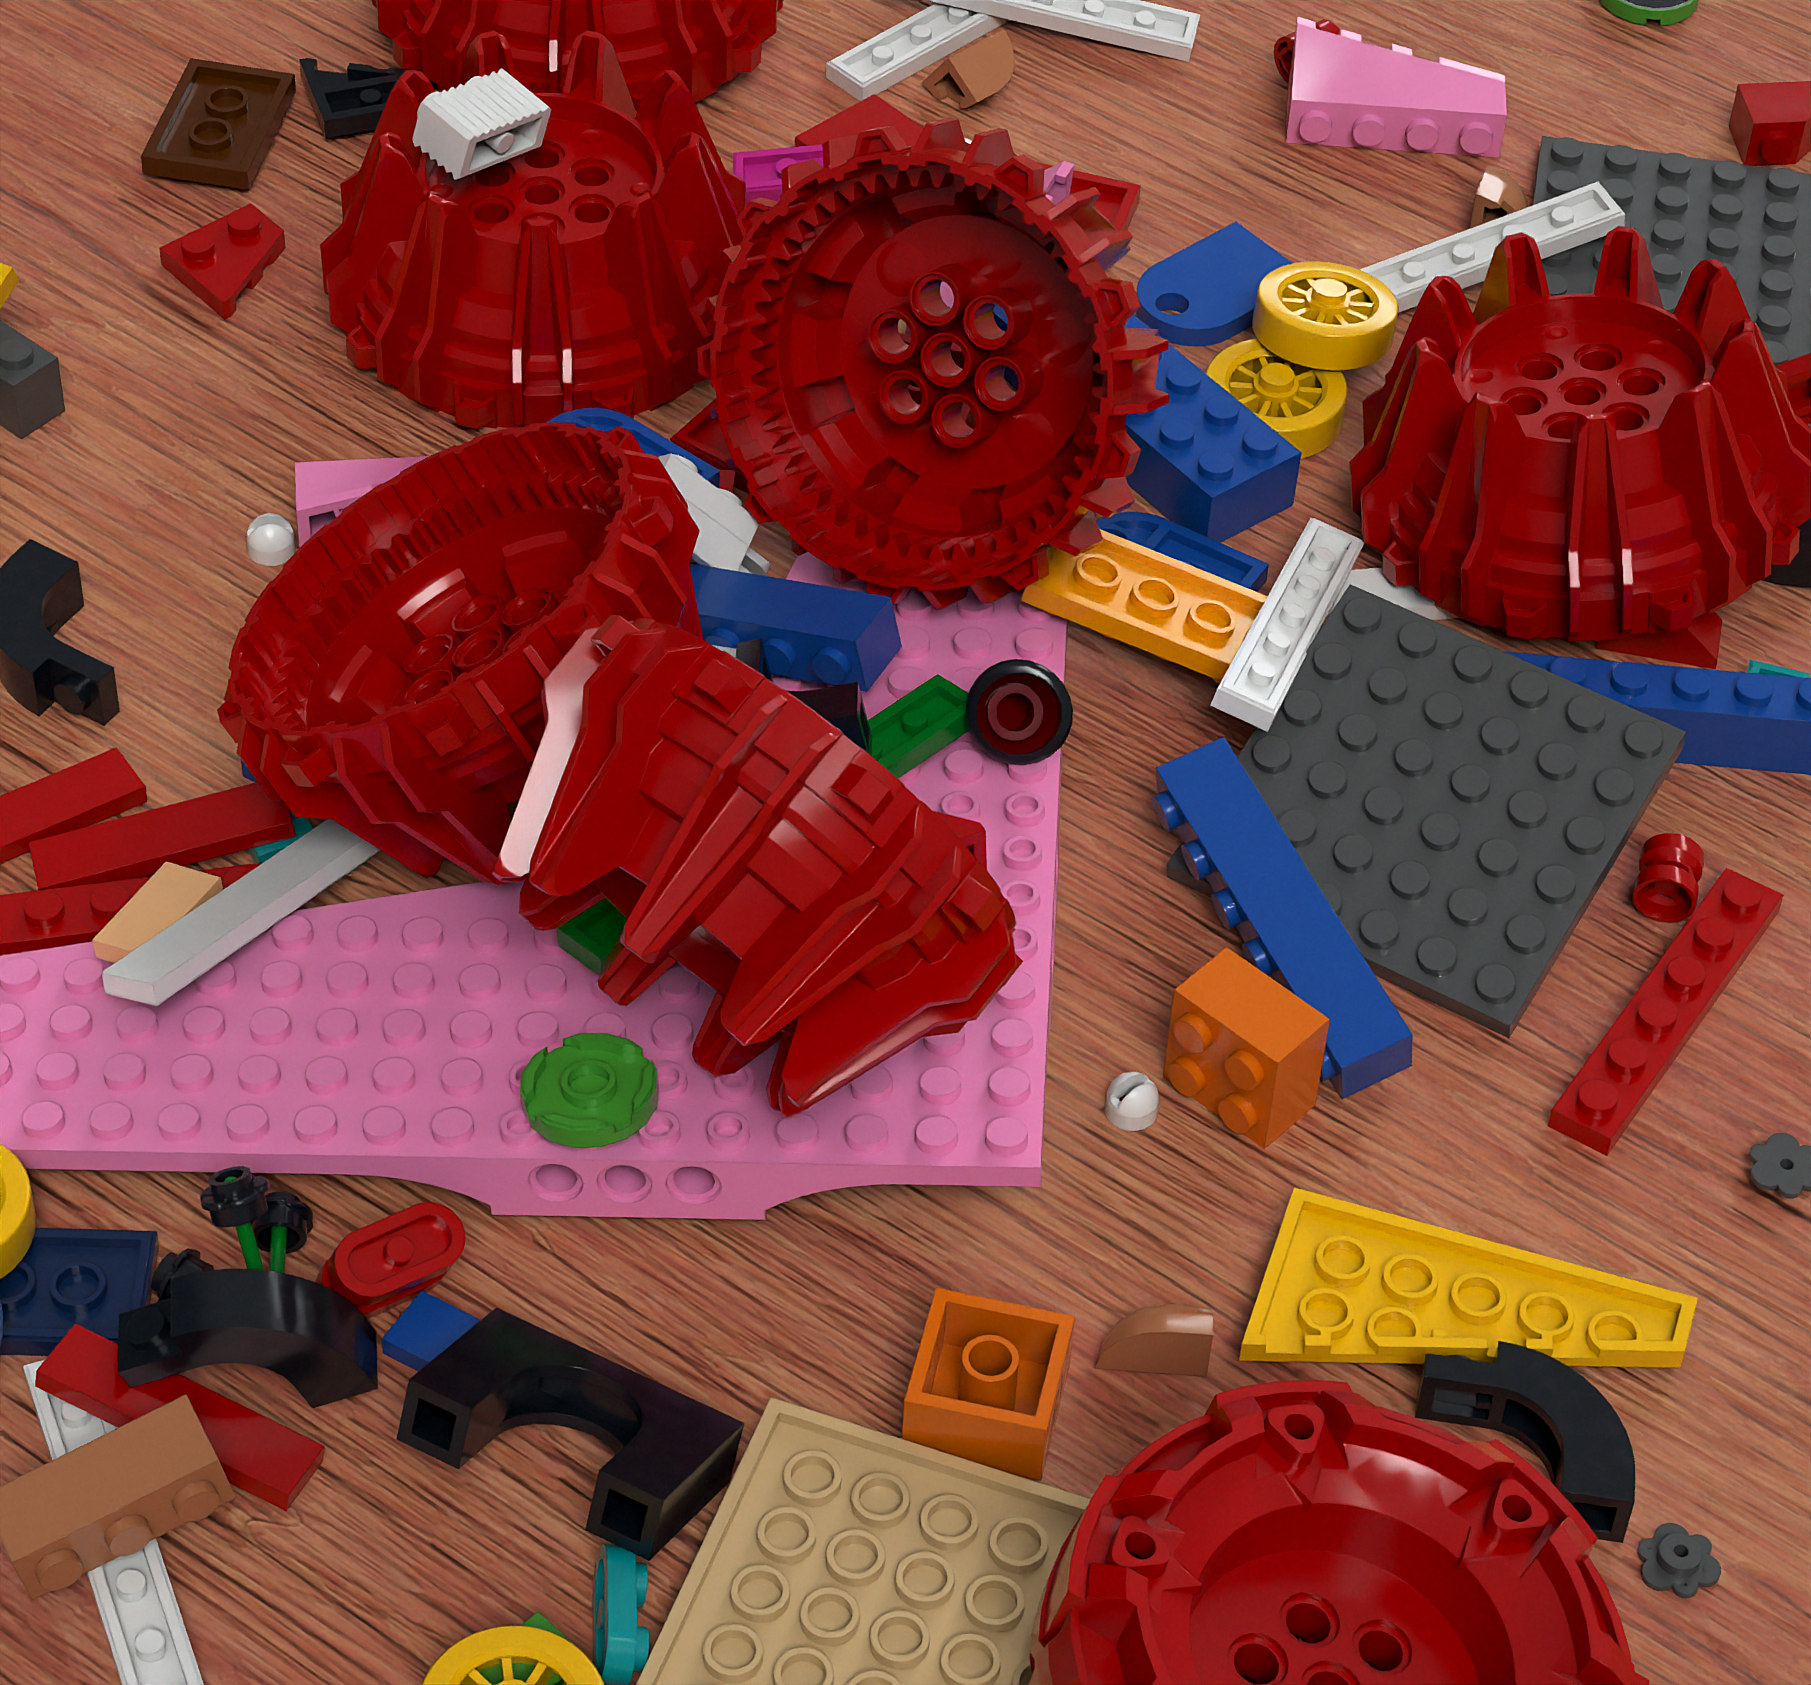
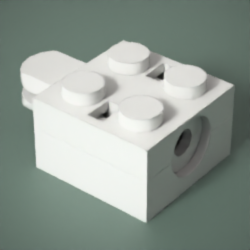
(722, 521)

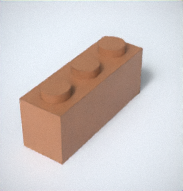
(110, 1497)

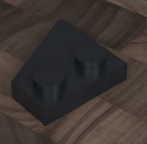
(348, 100)

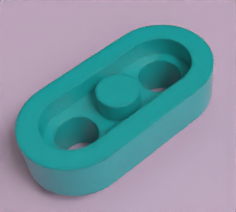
(617, 1591)

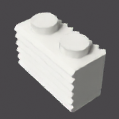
(480, 123)

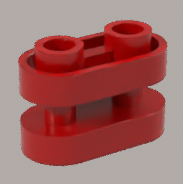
(395, 1257)

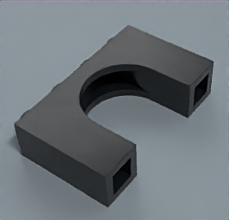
(515, 1374)

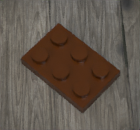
(218, 124)

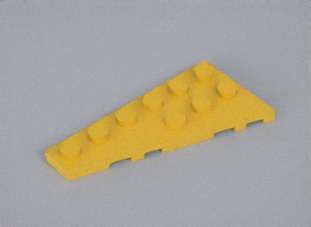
(1394, 1288)

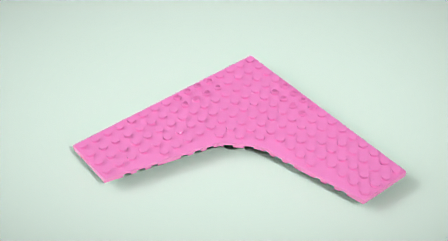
(405, 1022)

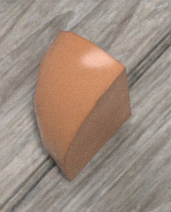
(974, 71)
(1496, 197)
(1160, 1341)

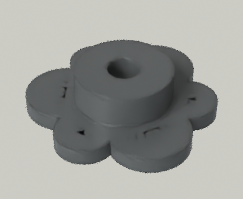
(1781, 1165)
(1678, 1561)

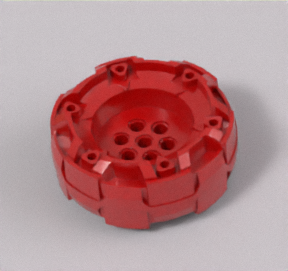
(1332, 1527)

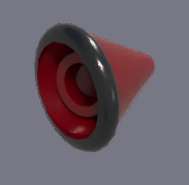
(1019, 712)

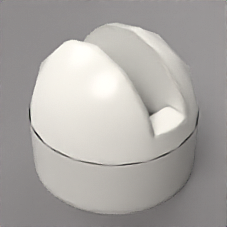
(270, 540)
(1138, 1107)

